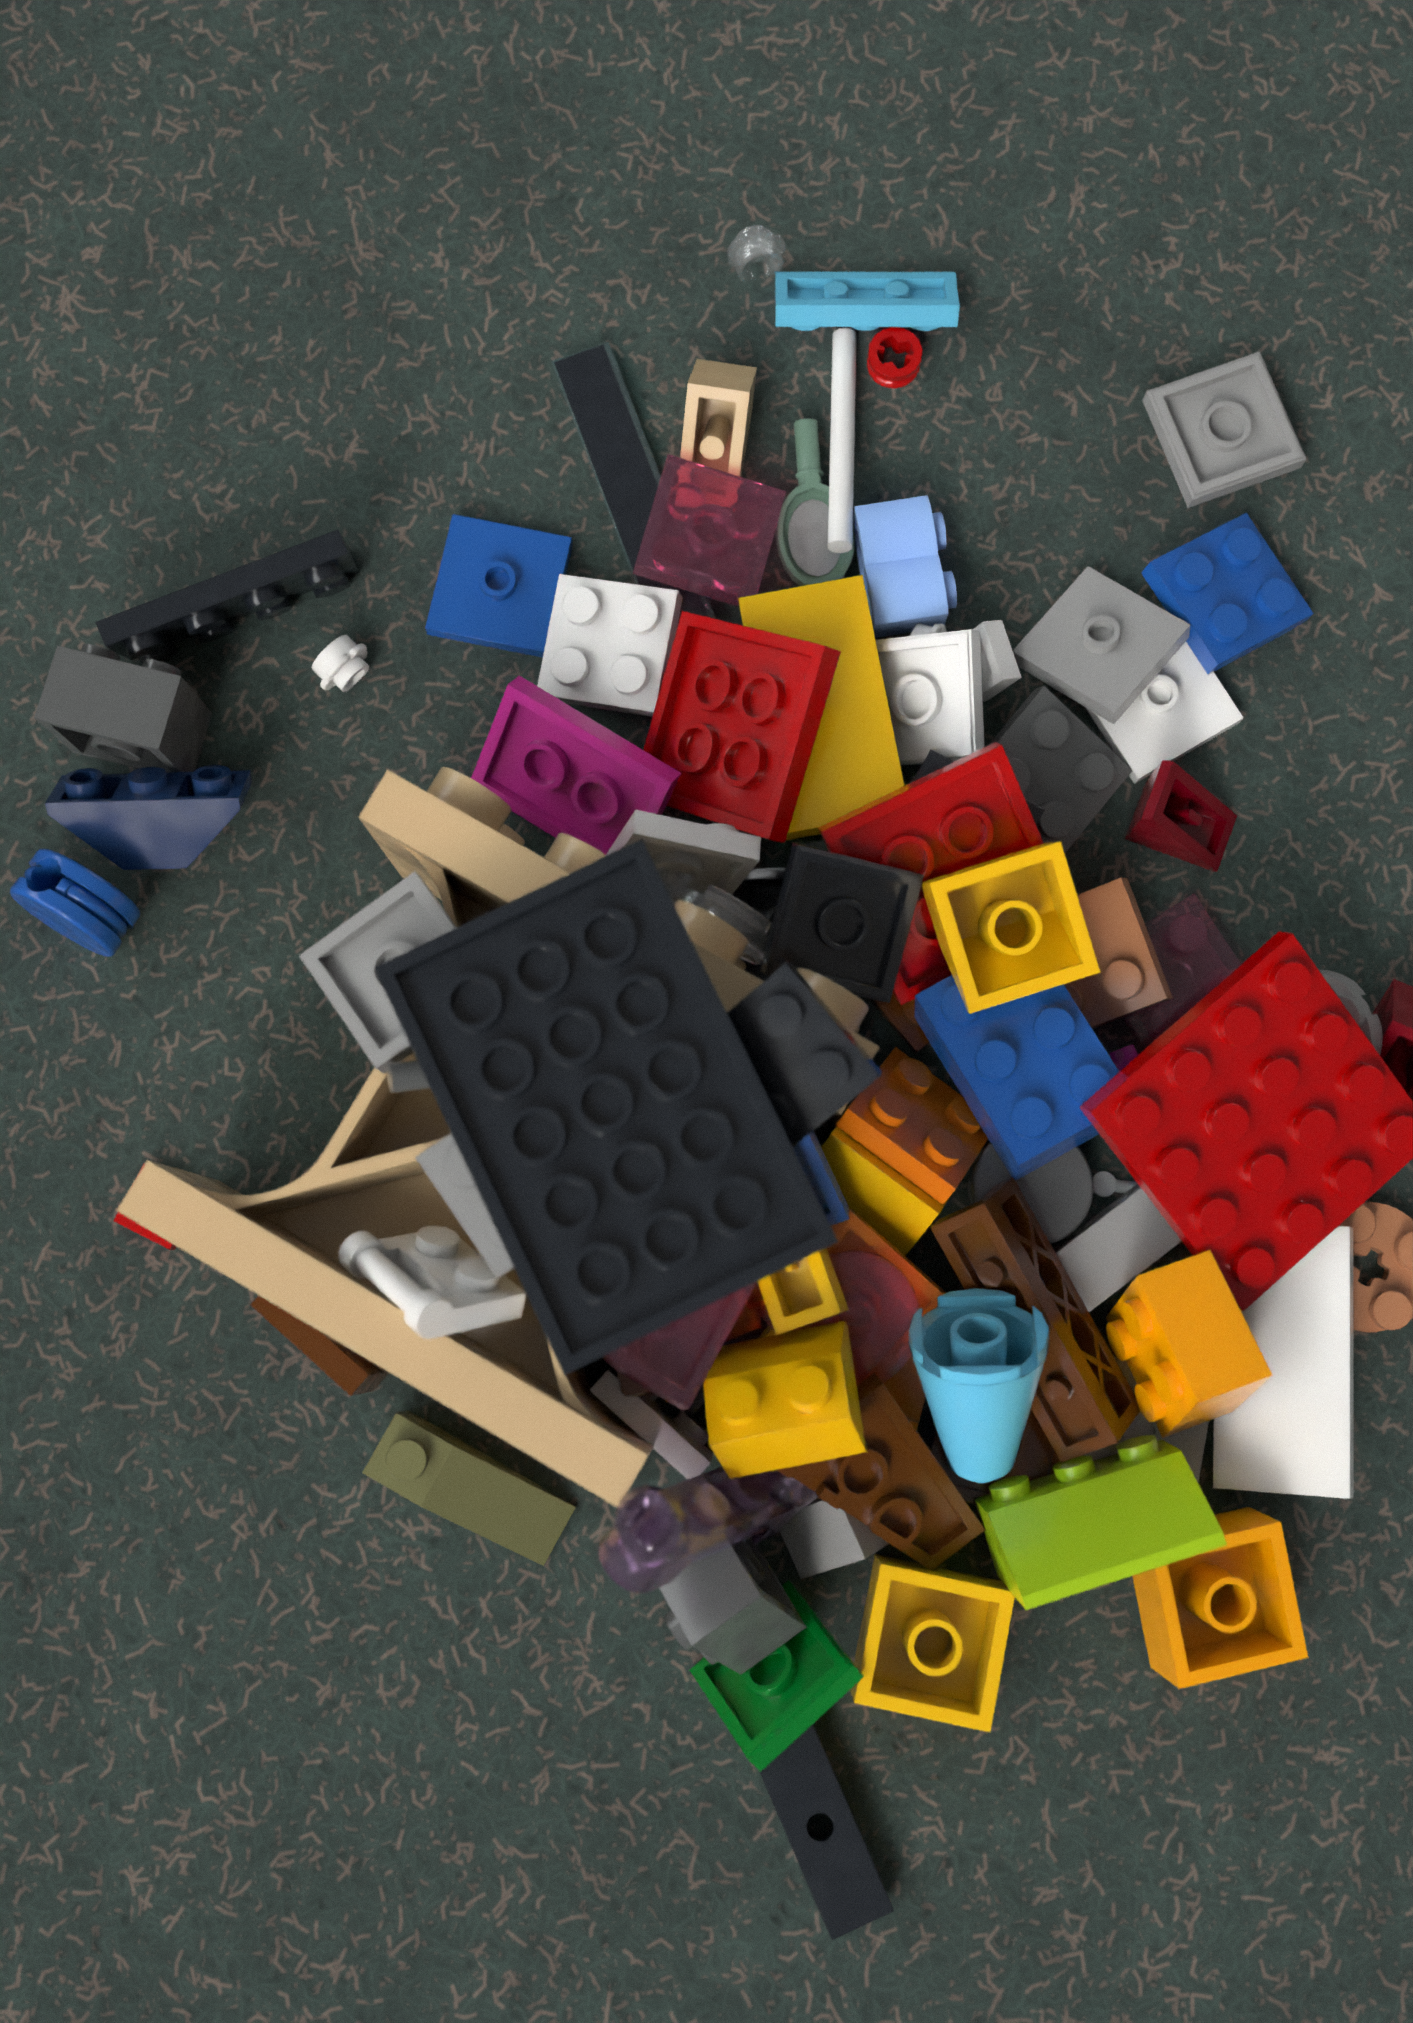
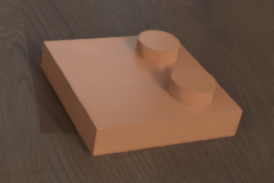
(1125, 955)

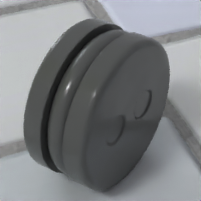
(1056, 1192)

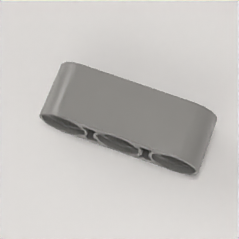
(1115, 1246)

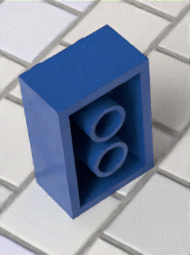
(1019, 1069)

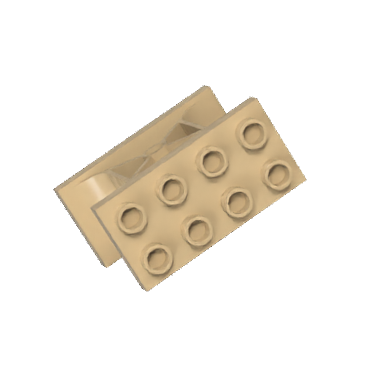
(370, 1181)

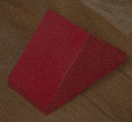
(1181, 818)

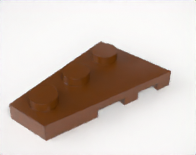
(894, 1485)

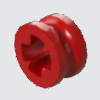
(901, 341)

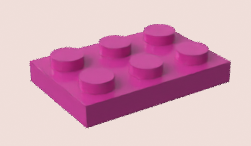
(568, 768)

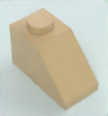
(718, 415)

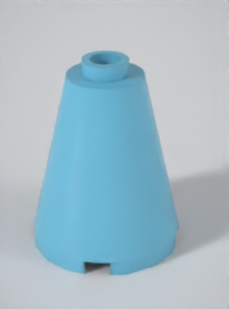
(979, 1376)

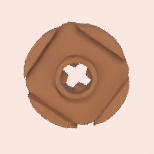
(1383, 1301)

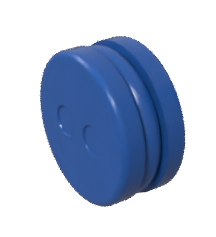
(75, 902)

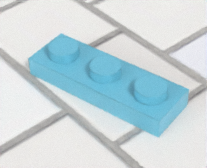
(866, 300)

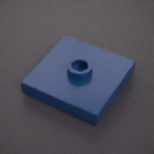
(497, 585)

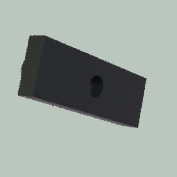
(832, 1861)

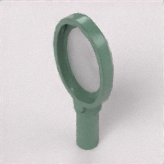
(804, 517)

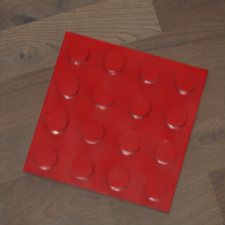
(1258, 1118)

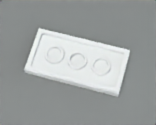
(1300, 1422)

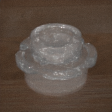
(755, 245)

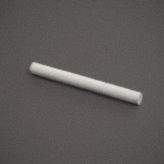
(842, 441)

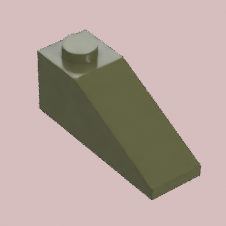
(468, 1487)

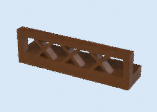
(1075, 1374)

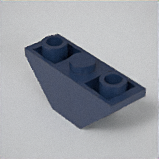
(150, 813)

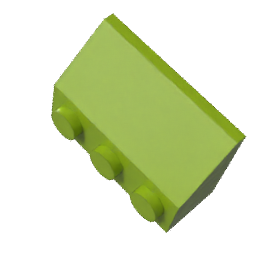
(1096, 1521)

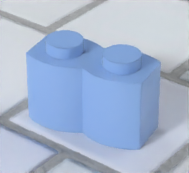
(901, 564)

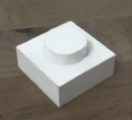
(997, 659)

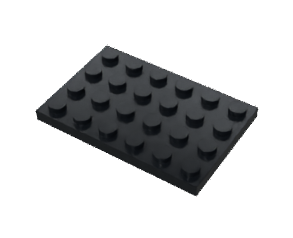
(604, 1106)

